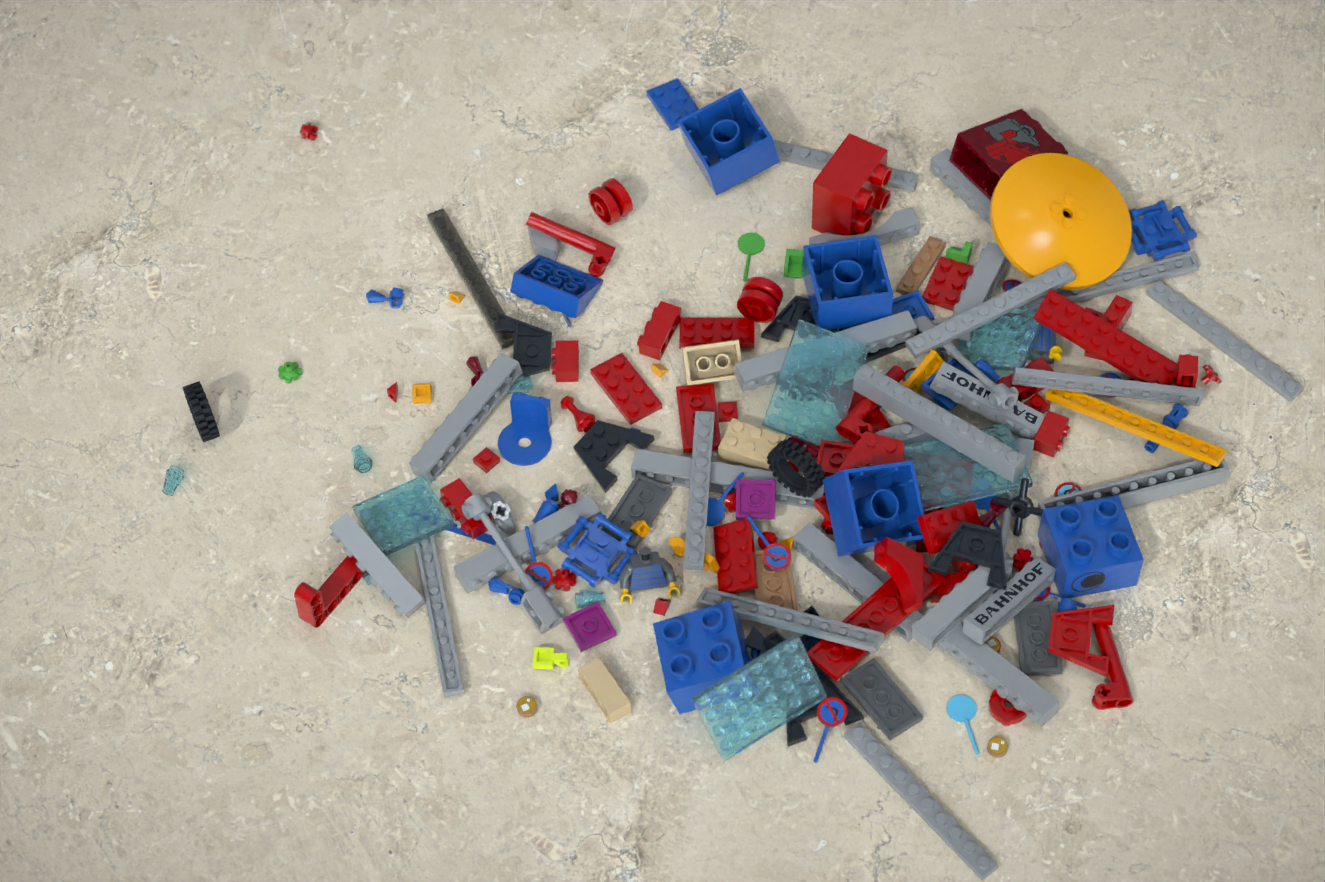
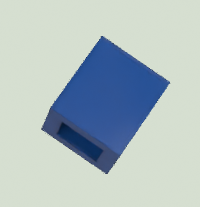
(552, 493)

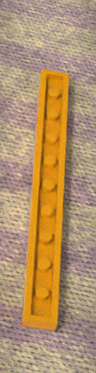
(1138, 425)

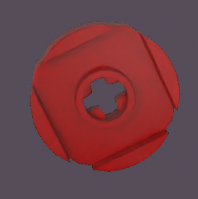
(1003, 714)

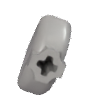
(544, 244)
(501, 515)

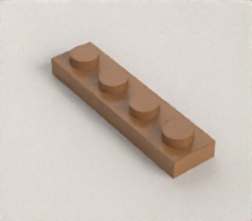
(921, 266)

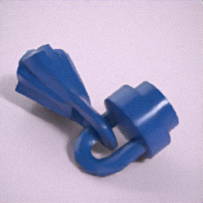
(376, 297)
(499, 586)

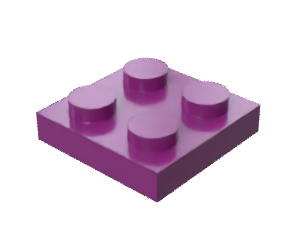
(756, 499)
(589, 626)

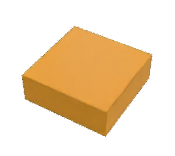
(422, 393)

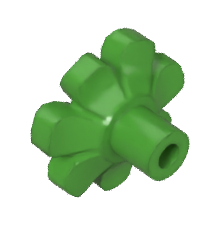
(289, 372)

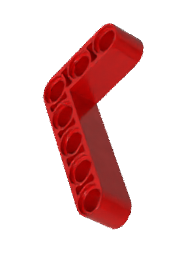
(317, 605)

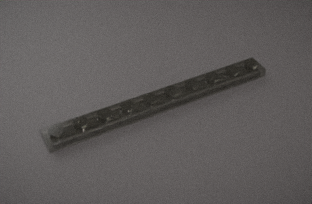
(469, 273)

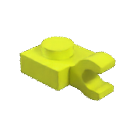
(546, 658)

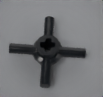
(1019, 506)

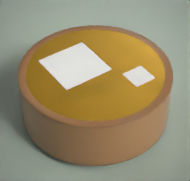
(526, 706)
(997, 747)

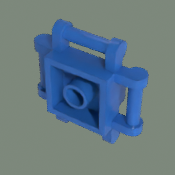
(1158, 233)
(596, 550)

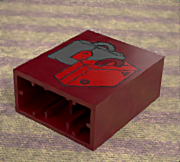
(996, 145)

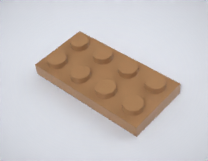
(774, 586)

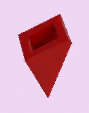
(393, 391)
(661, 606)

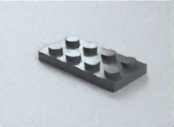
(639, 503)
(1032, 636)
(881, 699)

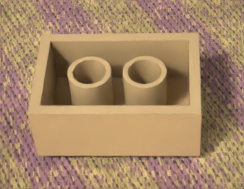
(710, 361)
(747, 445)

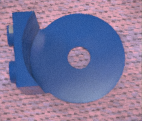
(529, 420)

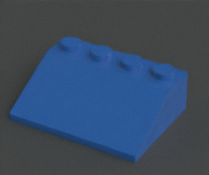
(555, 286)

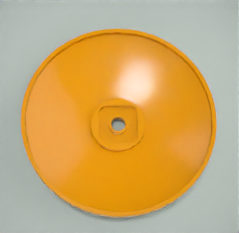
(1037, 235)

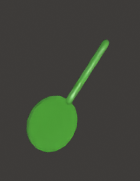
(751, 245)

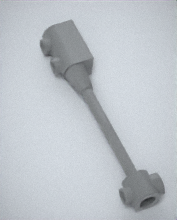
(1000, 394)
(1026, 448)
(535, 600)

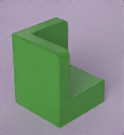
(961, 255)
(793, 263)

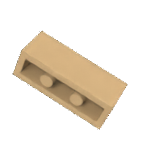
(605, 690)

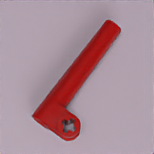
(601, 251)
(853, 424)
(1117, 691)

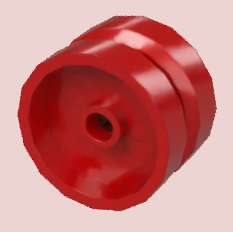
(610, 201)
(760, 299)

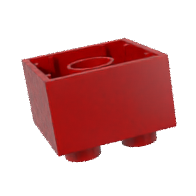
(851, 188)

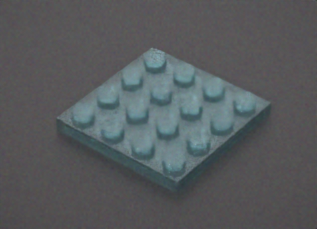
(1004, 341)
(403, 515)

